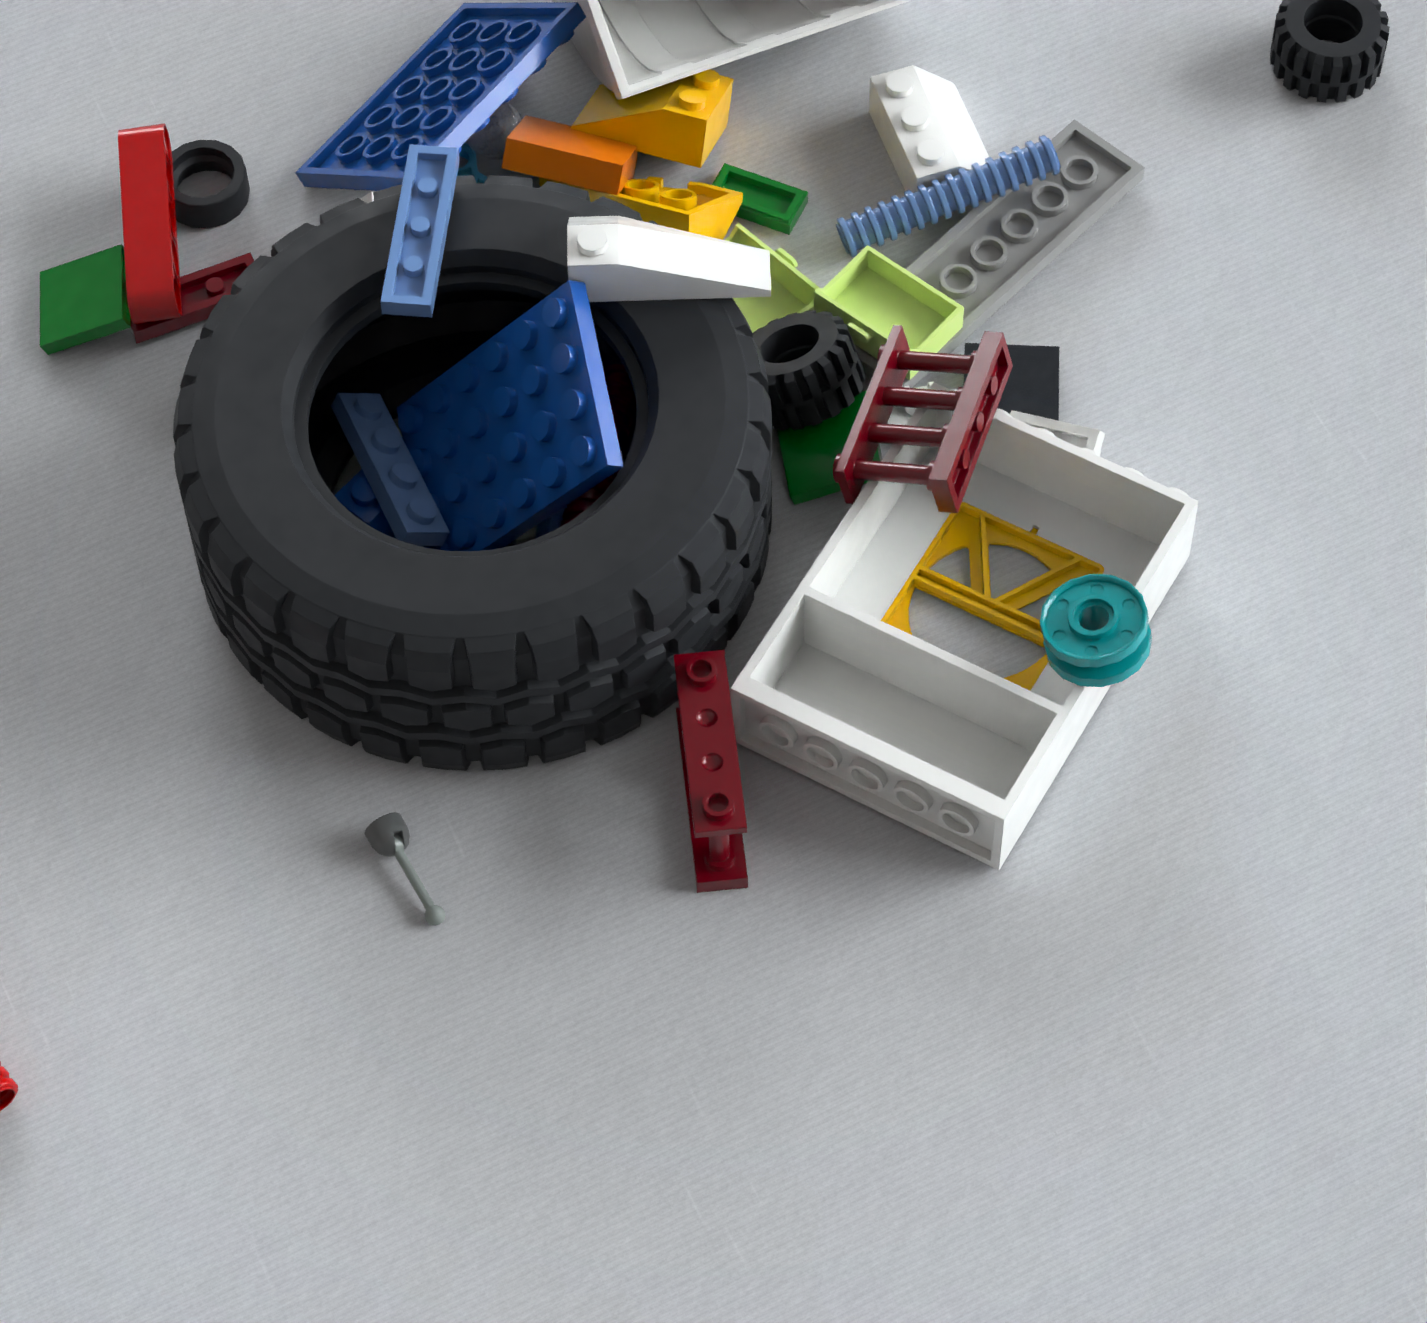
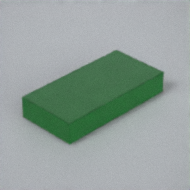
(764, 199)

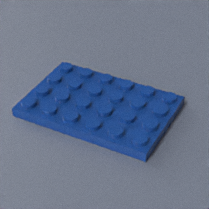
(442, 91)
(515, 425)

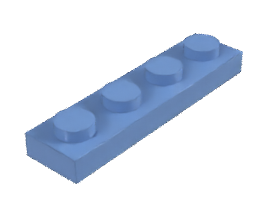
(420, 231)
(390, 469)

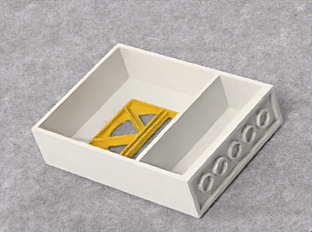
(908, 725)

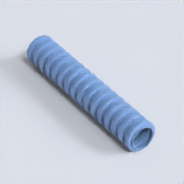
(948, 195)

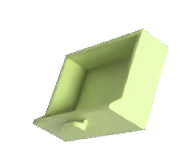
(789, 287)
(879, 293)

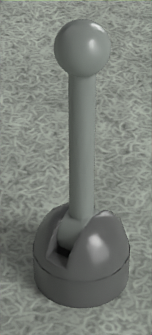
(390, 838)

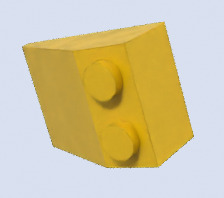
(669, 121)

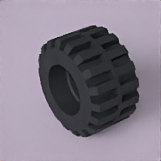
(1324, 67)
(809, 368)

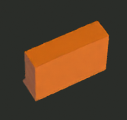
(569, 156)

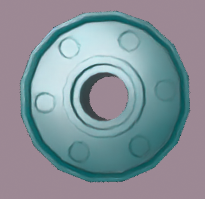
(1096, 630)

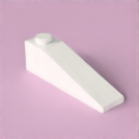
(654, 262)

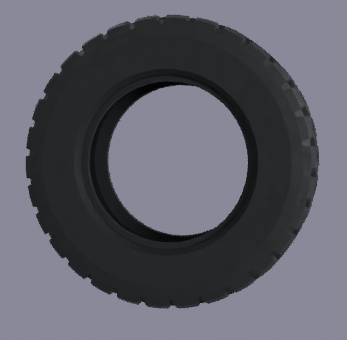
(466, 647)

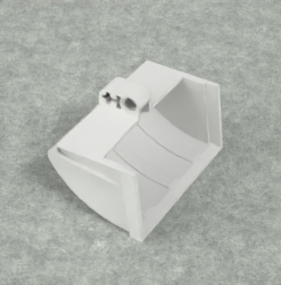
(660, 41)

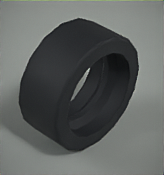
(217, 208)

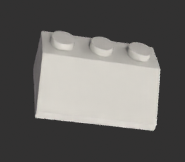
(923, 126)

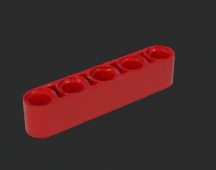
(149, 224)

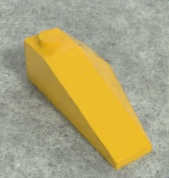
(697, 209)

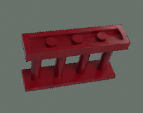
(957, 442)
(711, 771)

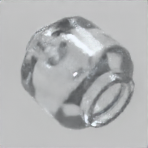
(493, 144)

